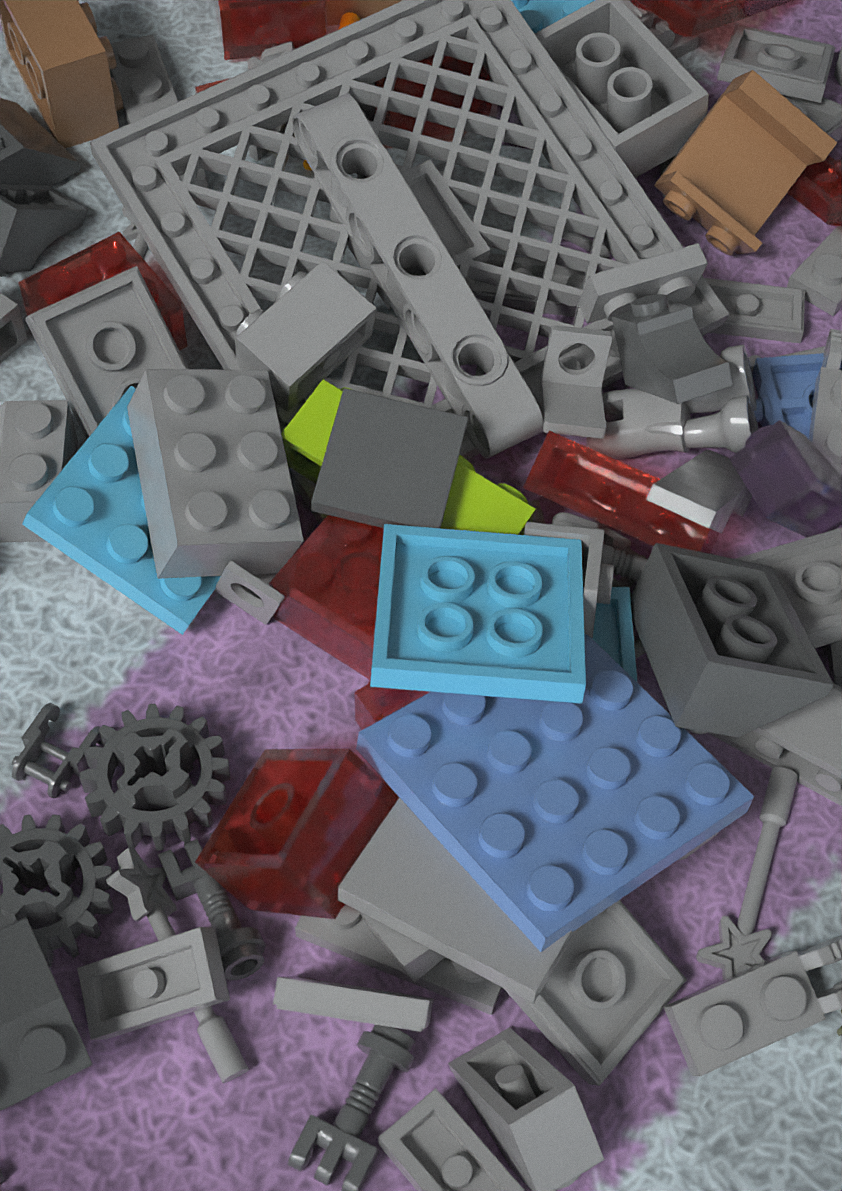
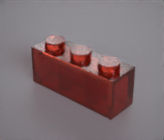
(610, 495)

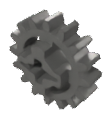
(155, 803)
(50, 858)

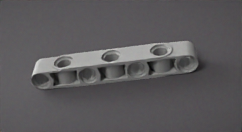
(434, 307)

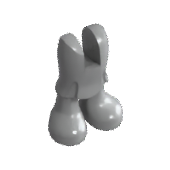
(648, 424)

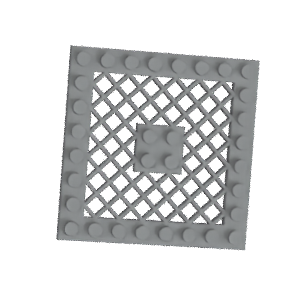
(241, 111)

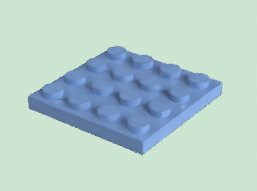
(554, 798)

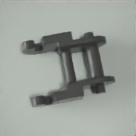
(35, 745)

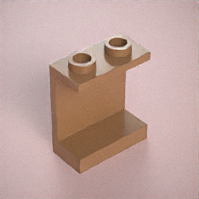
(742, 163)

